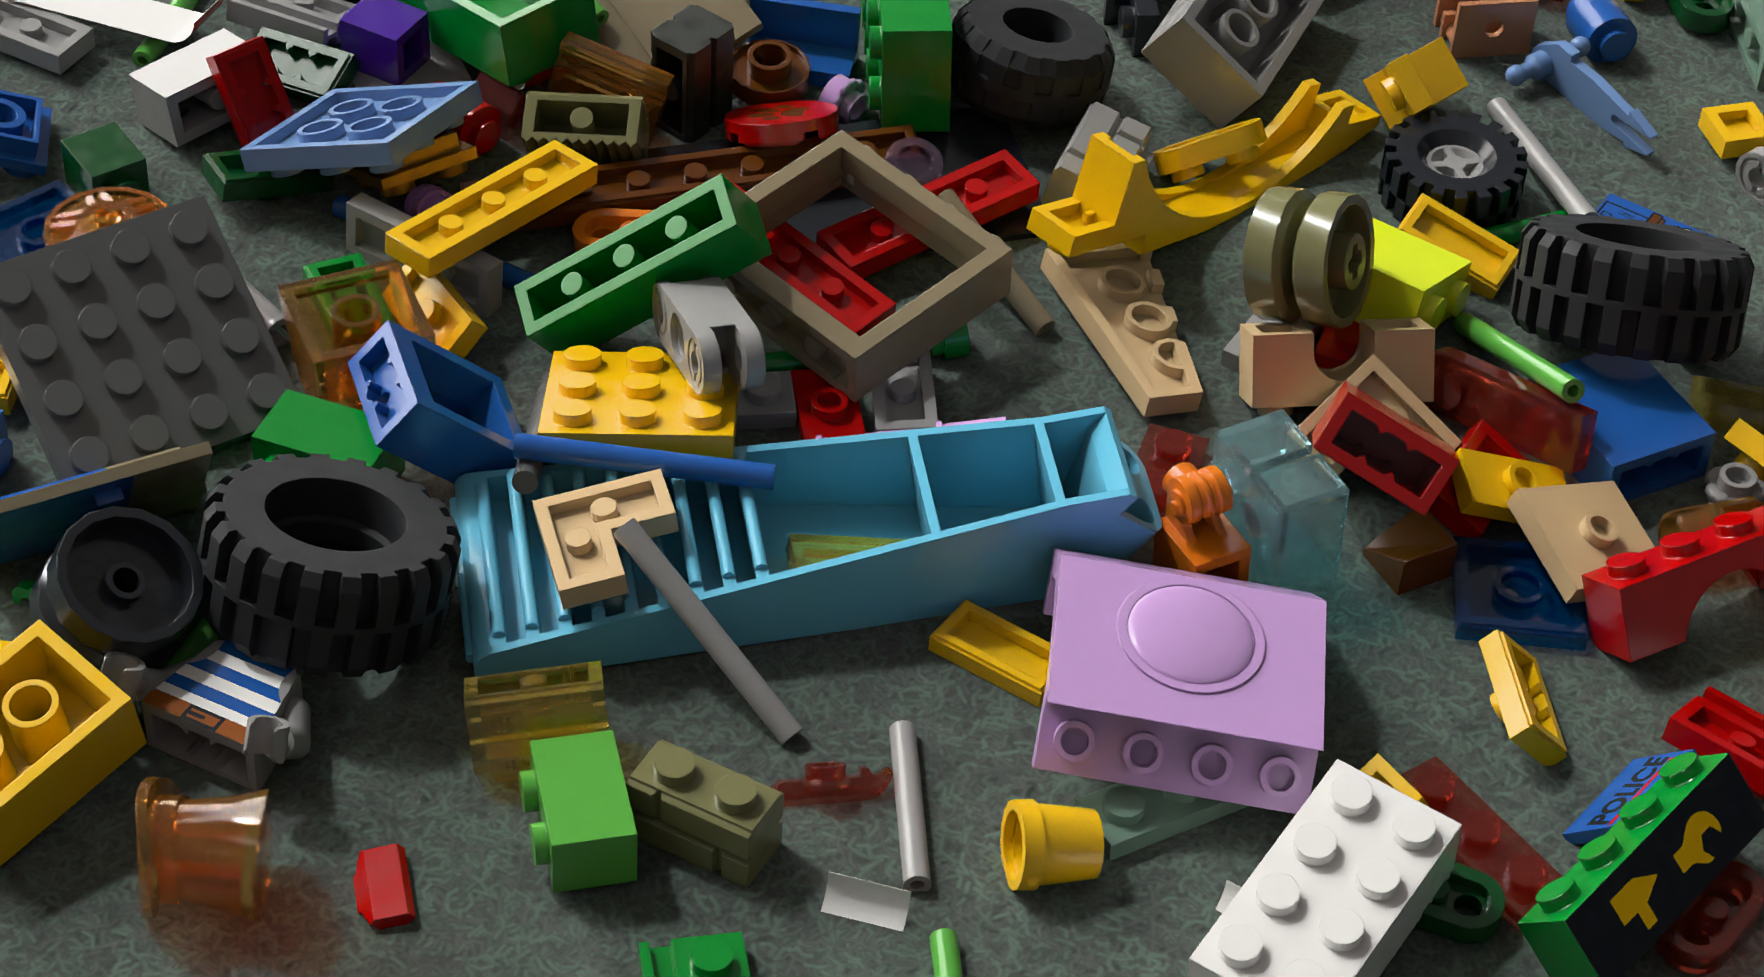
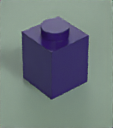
(386, 38)

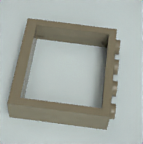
(817, 338)

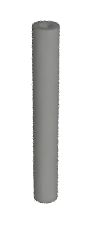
(909, 806)

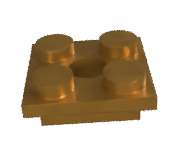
(442, 159)

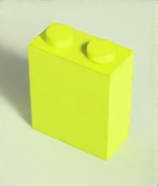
(1414, 279)

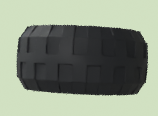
(1030, 61)

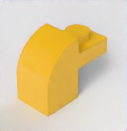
(1415, 82)

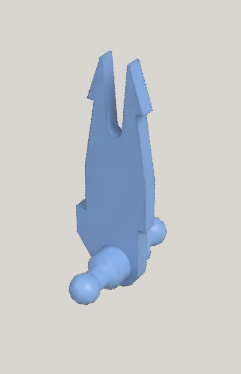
(1585, 89)

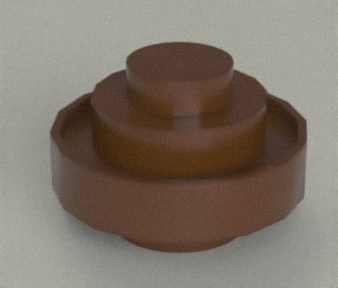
(770, 72)

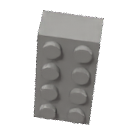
(1227, 50)

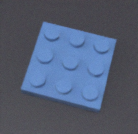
(361, 128)

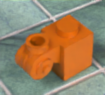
(1195, 530)

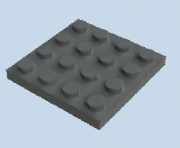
(137, 341)

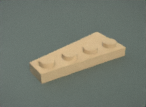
(1126, 318)

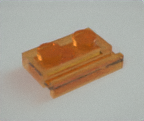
(597, 69)

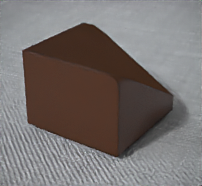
(1413, 553)

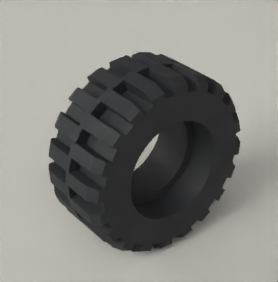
(1631, 288)
(327, 564)

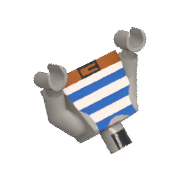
(219, 710)

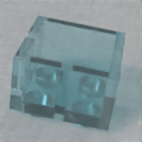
(1287, 511)

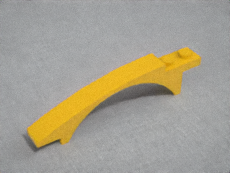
(1119, 205)

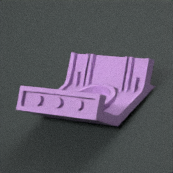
(1182, 682)

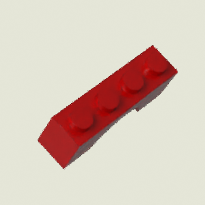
(1648, 597)

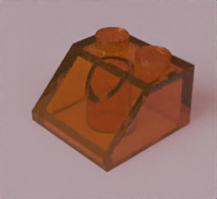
(335, 318)

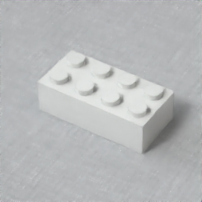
(1334, 886)

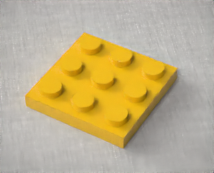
(636, 402)

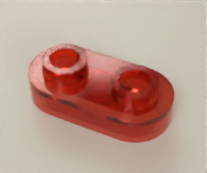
(1713, 923)

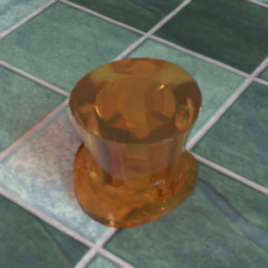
(202, 849)

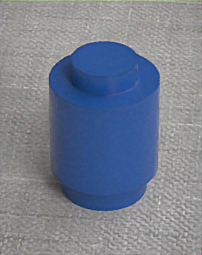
(1604, 25)

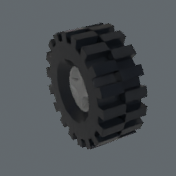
(1456, 164)

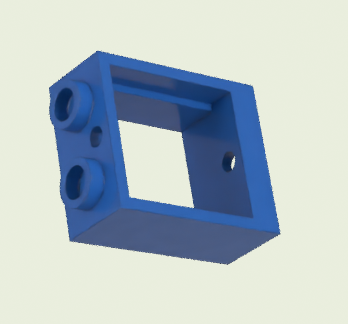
(439, 406)

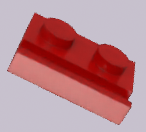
(1721, 726)

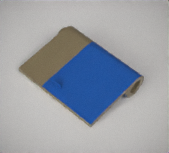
(157, 483)

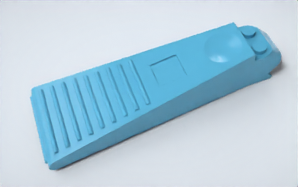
(969, 499)

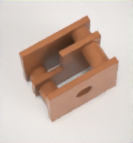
(1486, 26)

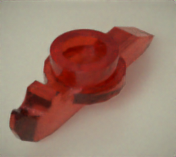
(828, 783)

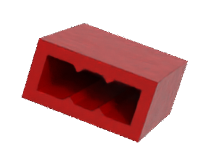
(1384, 448)

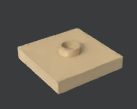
(1577, 529)

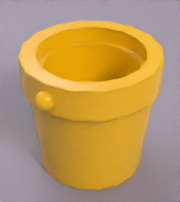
(1049, 844)

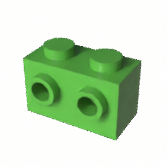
(581, 811)

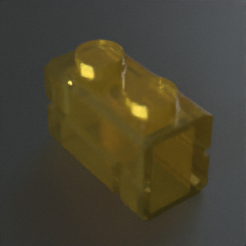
(530, 705)

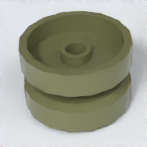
(1308, 256)

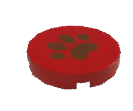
(781, 122)

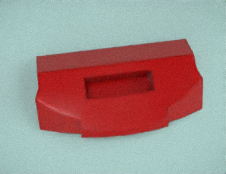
(384, 887)

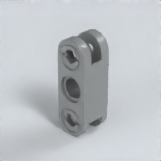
(708, 334)

